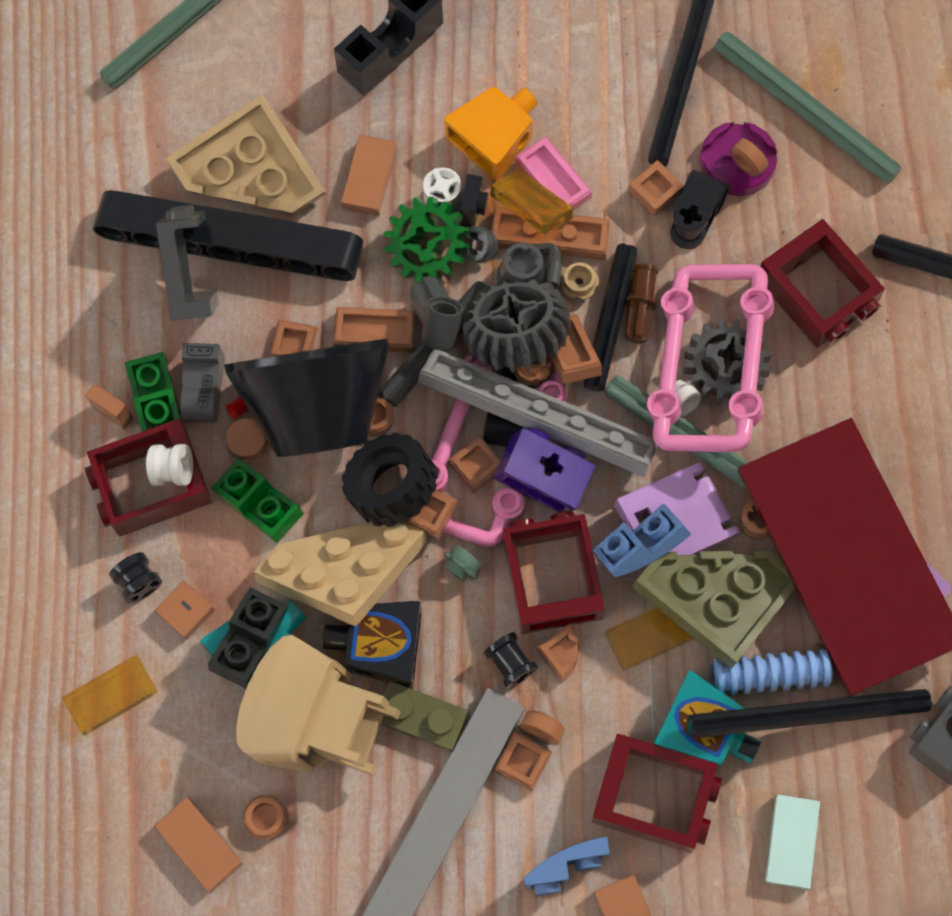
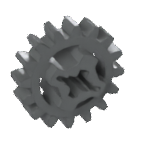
(709, 358)

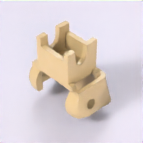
(306, 703)

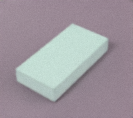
(792, 842)

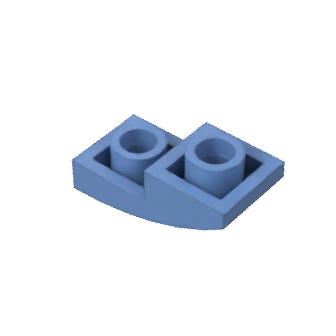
(631, 550)
(553, 872)

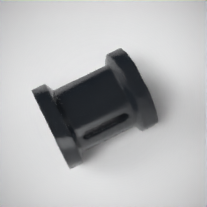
(510, 660)

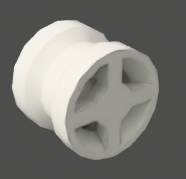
(443, 182)
(169, 465)

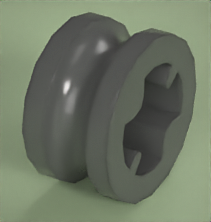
(489, 245)

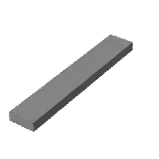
(538, 411)
(446, 807)

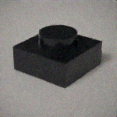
(473, 201)

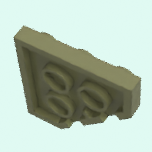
(718, 596)

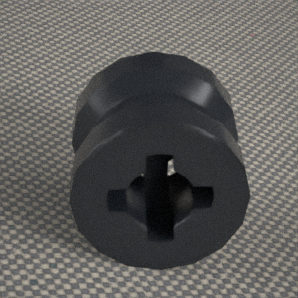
(135, 577)

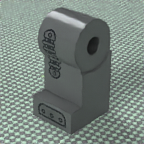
(201, 381)

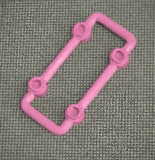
(744, 405)
(507, 503)

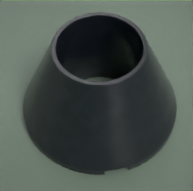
(313, 396)

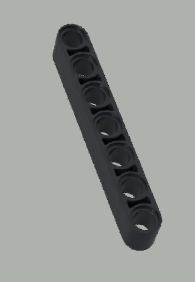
(235, 236)

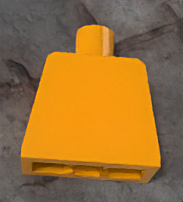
(492, 129)

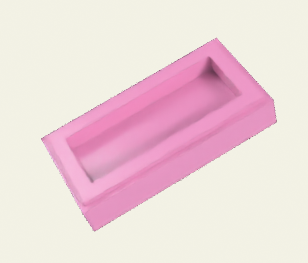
(553, 172)

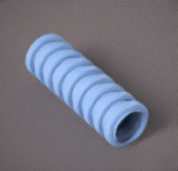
(773, 672)

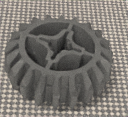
(516, 324)

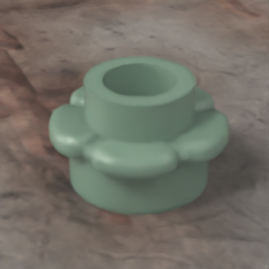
(462, 563)

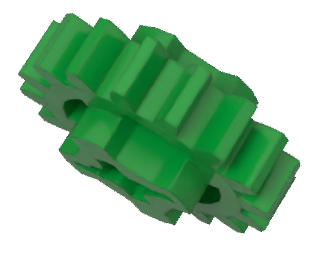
(422, 223)

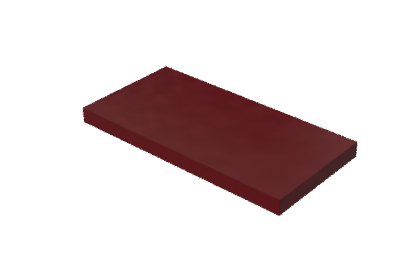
(850, 556)

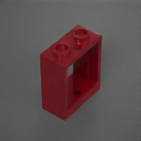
(798, 251)
(131, 449)
(559, 613)
(707, 791)

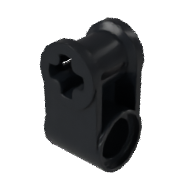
(697, 206)

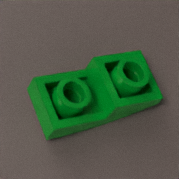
(152, 390)
(257, 500)

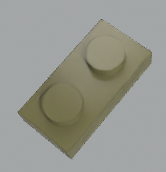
(424, 716)

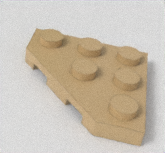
(248, 162)
(343, 568)

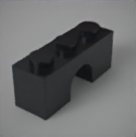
(368, 57)

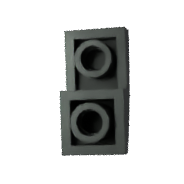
(248, 637)

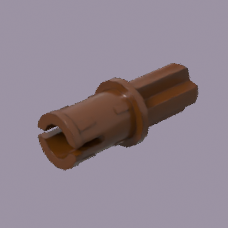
(640, 303)

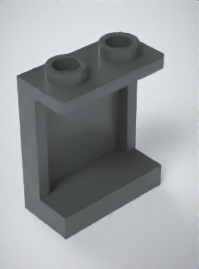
(181, 298)

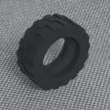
(403, 500)

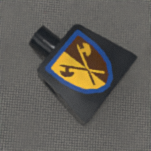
(382, 643)

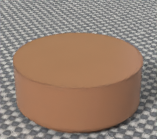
(749, 157)
(383, 418)
(245, 439)
(542, 727)
(265, 817)

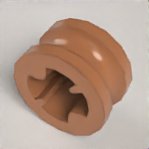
(748, 527)

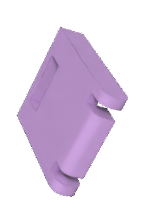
(691, 501)

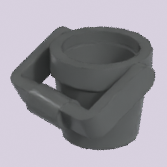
(525, 262)

